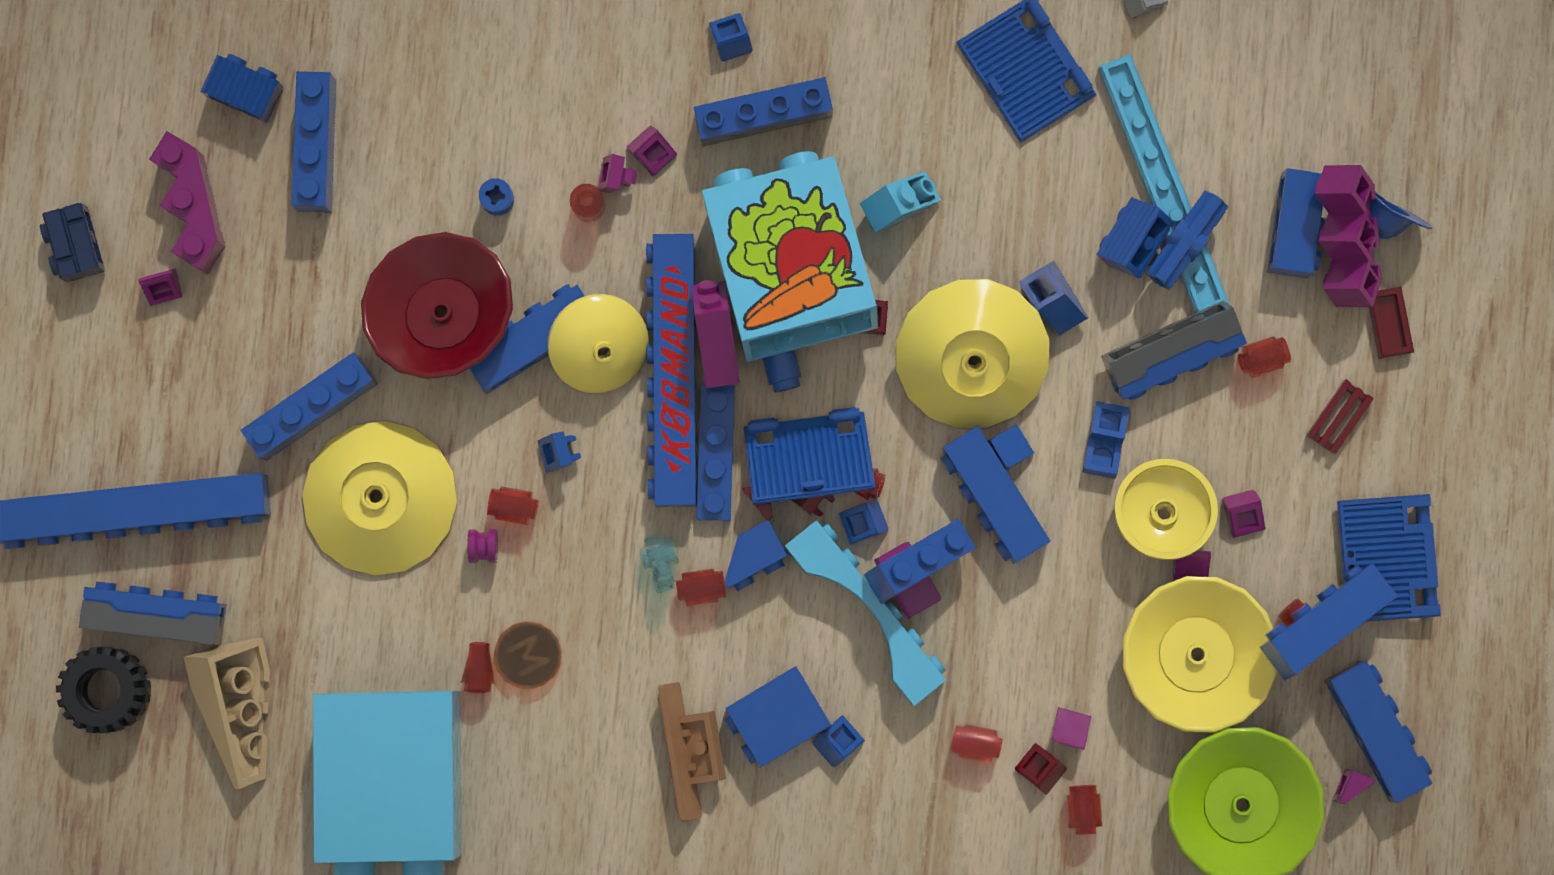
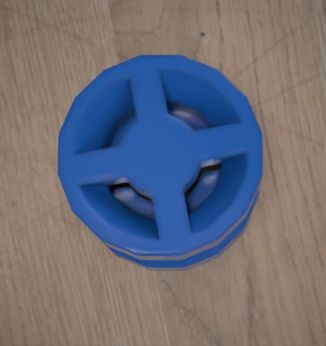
(502, 199)

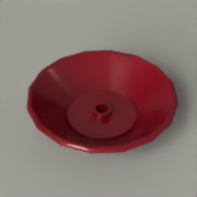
(420, 281)

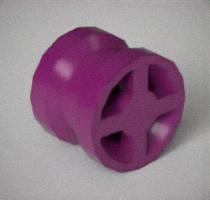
(482, 546)

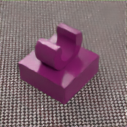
(614, 175)

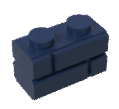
(72, 242)

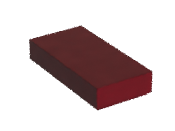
(1391, 324)

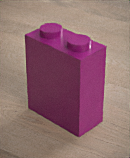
(715, 333)

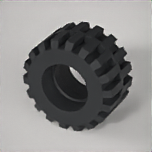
(75, 695)

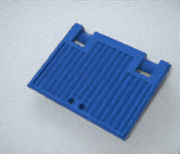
(1025, 69)
(808, 457)
(1401, 551)

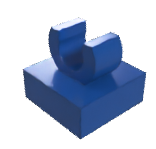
(556, 452)

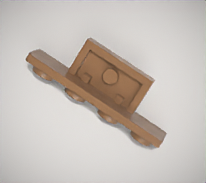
(692, 750)

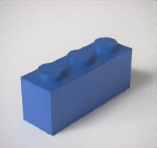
(1296, 225)
(919, 561)

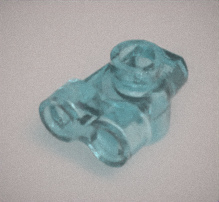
(659, 555)

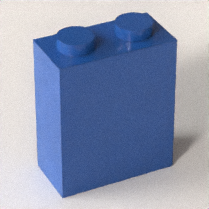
(776, 717)

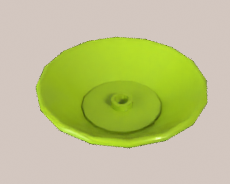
(1281, 799)

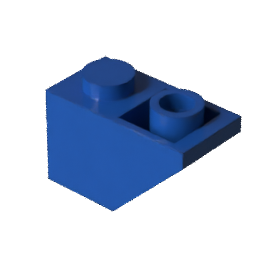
(1053, 298)
(753, 552)

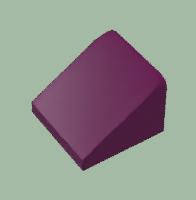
(651, 150)
(1244, 513)
(1192, 565)
(1070, 728)
(1351, 785)

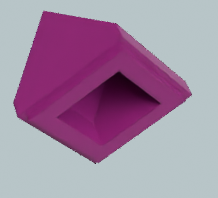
(161, 287)

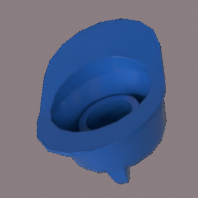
(1392, 218)

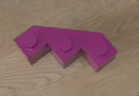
(190, 201)
(1349, 235)

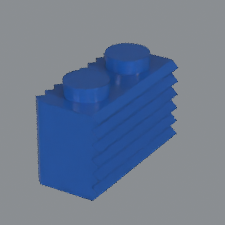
(242, 87)
(1134, 237)

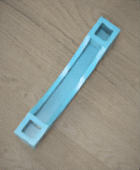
(910, 667)

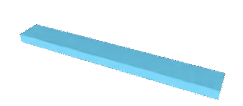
(1158, 171)

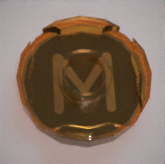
(527, 655)

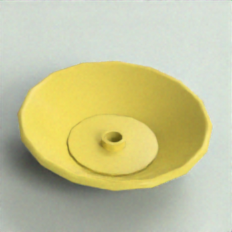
(965, 322)
(414, 504)
(1228, 678)

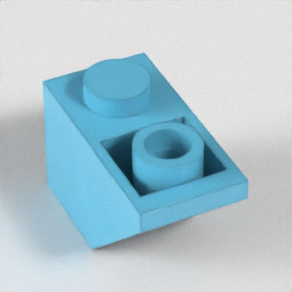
(900, 201)

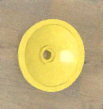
(584, 329)
(1171, 487)

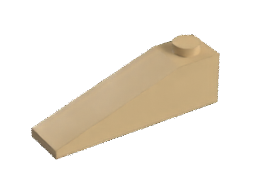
(231, 697)

